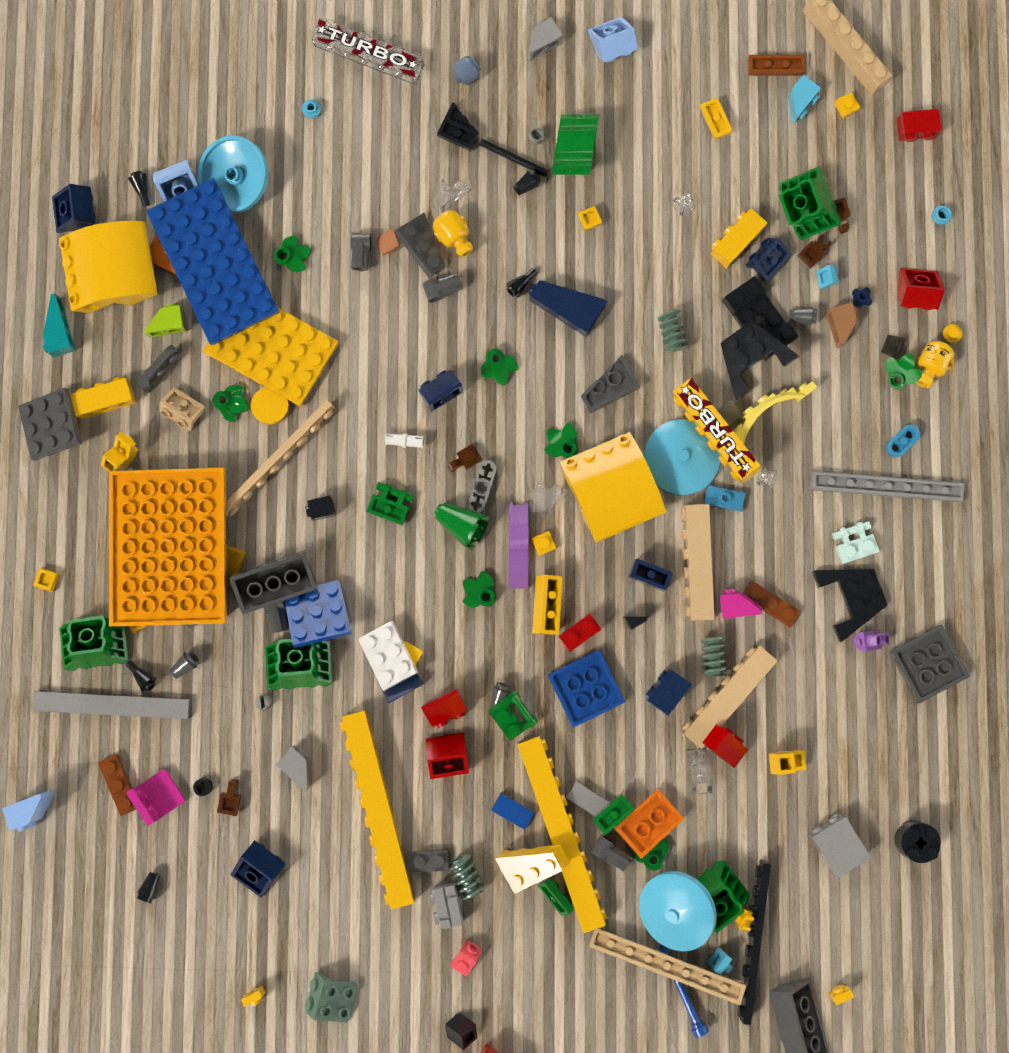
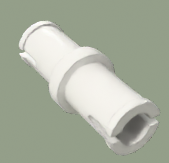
(404, 440)

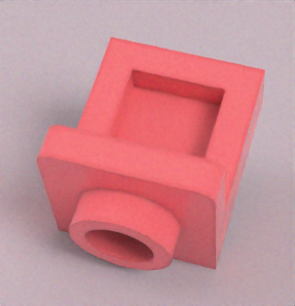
(466, 957)

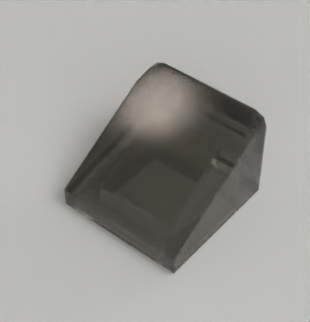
(895, 346)

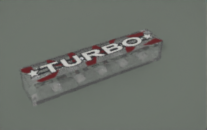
(368, 51)

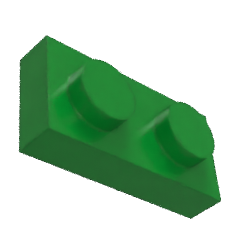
(613, 814)
(556, 897)

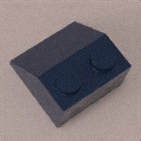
(73, 208)
(440, 390)
(667, 691)
(257, 868)

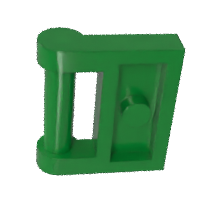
(507, 719)

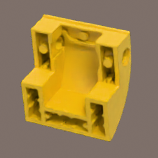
(108, 265)
(613, 487)

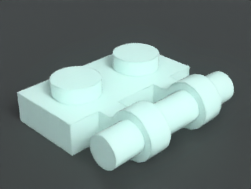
(858, 548)

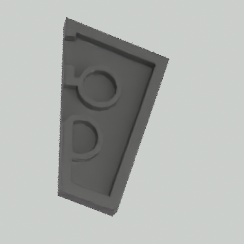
(421, 244)
(611, 386)

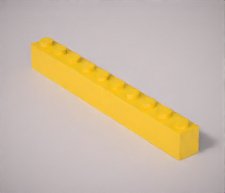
(378, 810)
(560, 831)

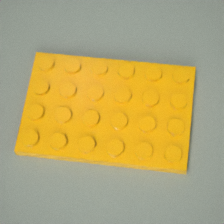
(278, 355)

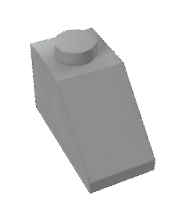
(544, 38)
(296, 766)

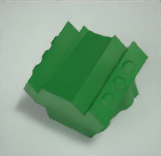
(575, 144)
(809, 203)
(92, 643)
(298, 666)
(726, 891)

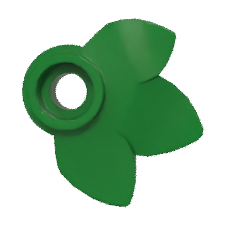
(295, 254)
(903, 368)
(500, 369)
(234, 402)
(559, 440)
(476, 590)
(658, 851)

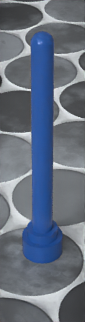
(698, 1027)

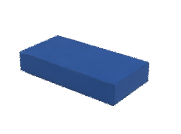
(512, 811)

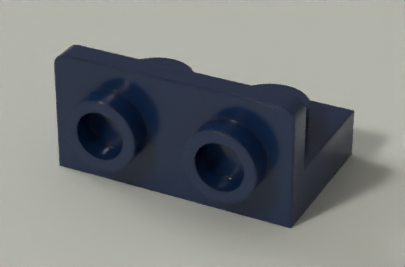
(768, 258)

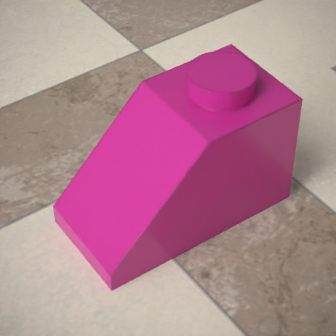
(738, 604)

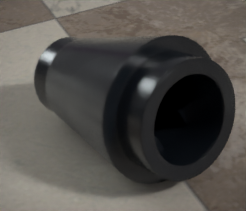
(527, 182)
(149, 887)

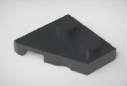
(457, 129)

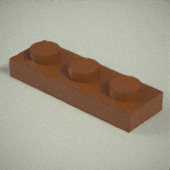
(776, 65)
(772, 604)
(117, 783)

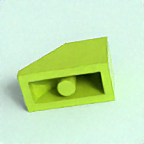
(167, 321)

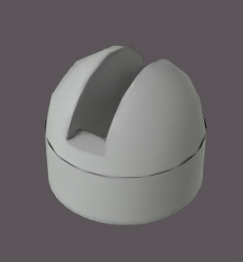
(538, 136)
(267, 702)

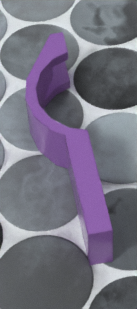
(518, 546)

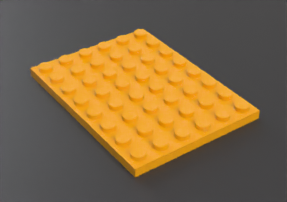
(167, 547)

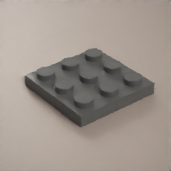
(50, 424)
(929, 664)

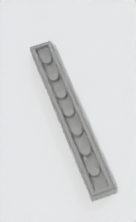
(887, 486)
(111, 705)

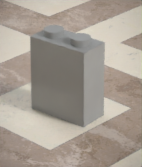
(839, 845)

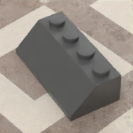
(273, 582)
(799, 1017)

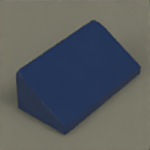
(403, 688)

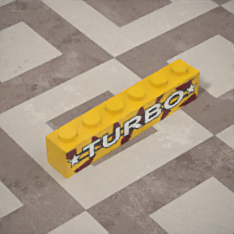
(716, 430)

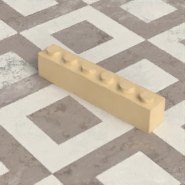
(848, 44)
(698, 562)
(730, 695)

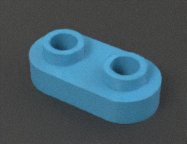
(902, 442)

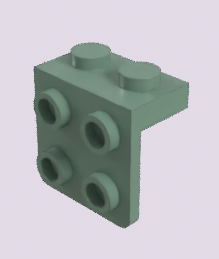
(330, 999)

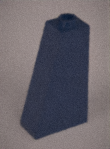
(567, 305)

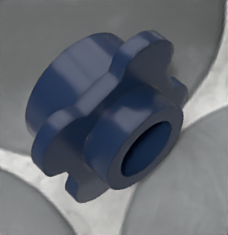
(857, 301)

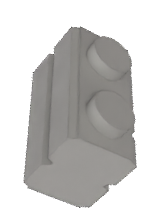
(447, 905)

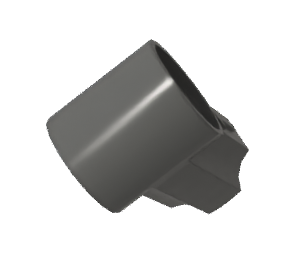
(360, 251)
(438, 288)
(277, 617)
(607, 851)

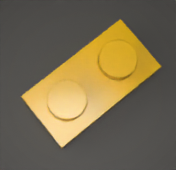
(715, 118)

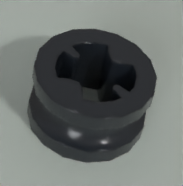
(209, 787)

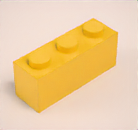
(738, 237)
(103, 397)
(547, 605)

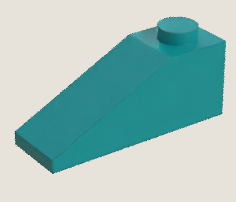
(56, 330)

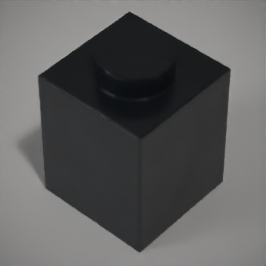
(320, 508)

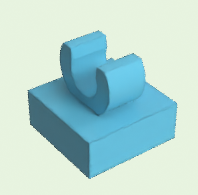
(827, 276)
(720, 961)

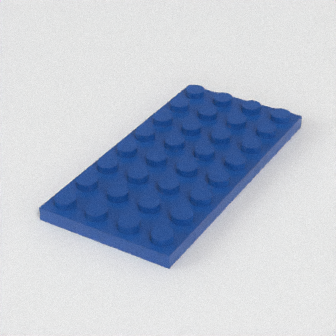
(212, 261)

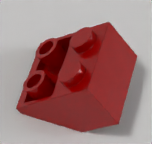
(447, 756)

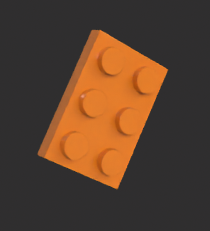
(649, 823)

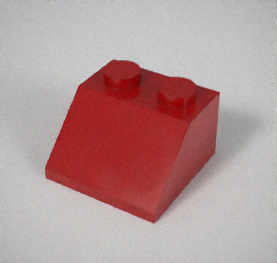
(920, 289)
(444, 708)

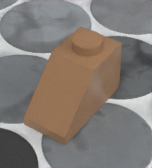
(841, 322)

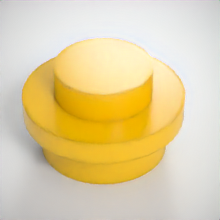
(952, 333)

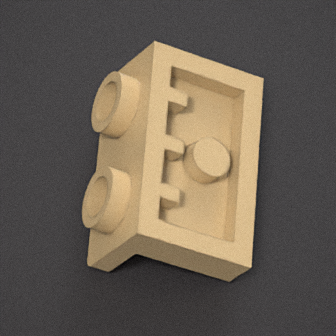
(181, 408)

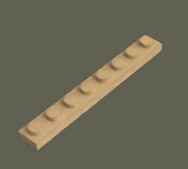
(284, 452)
(667, 966)

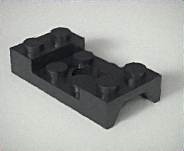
(750, 301)

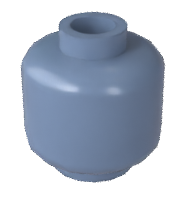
(466, 70)

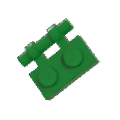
(387, 509)

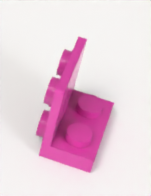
(156, 797)

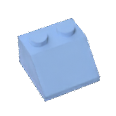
(613, 39)
(174, 180)
(28, 811)

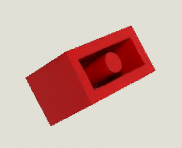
(919, 125)
(579, 632)
(725, 745)

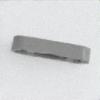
(490, 475)

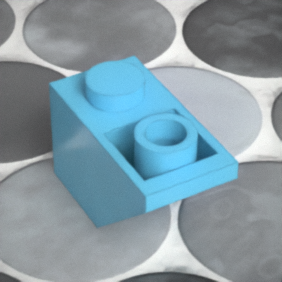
(801, 96)

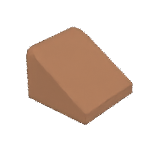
(388, 242)

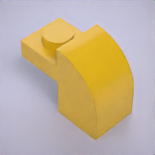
(120, 454)
(787, 762)

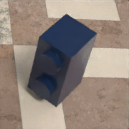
(650, 575)

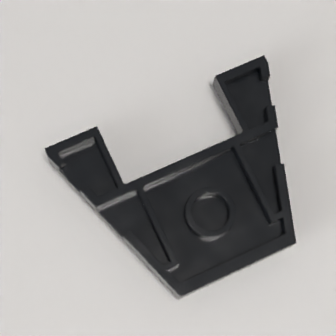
(746, 349)
(861, 595)

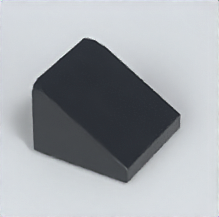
(633, 622)

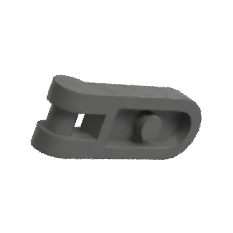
(158, 368)

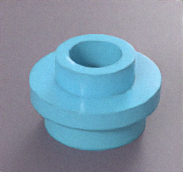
(311, 113)
(946, 213)

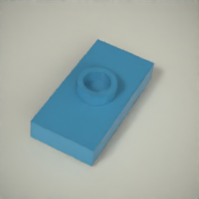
(724, 498)

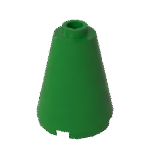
(462, 523)

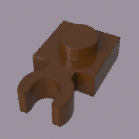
(813, 252)

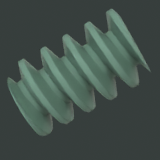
(671, 331)
(714, 656)
(466, 876)

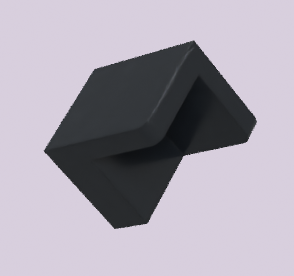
(461, 1030)

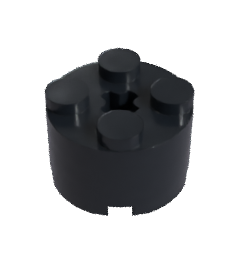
(928, 846)

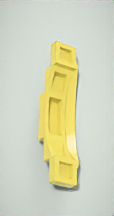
(765, 402)

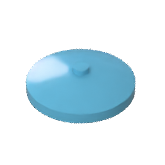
(238, 170)
(680, 458)
(677, 911)

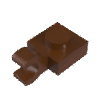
(844, 212)
(467, 457)
(229, 801)

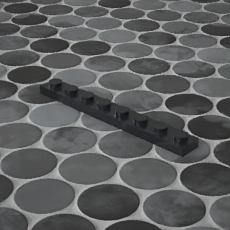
(752, 950)

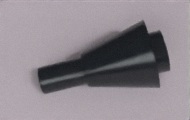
(139, 183)
(516, 286)
(144, 680)

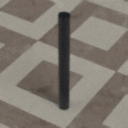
(513, 157)

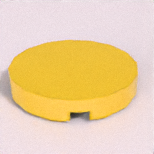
(269, 406)

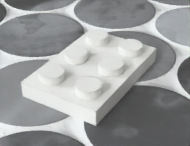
(388, 655)

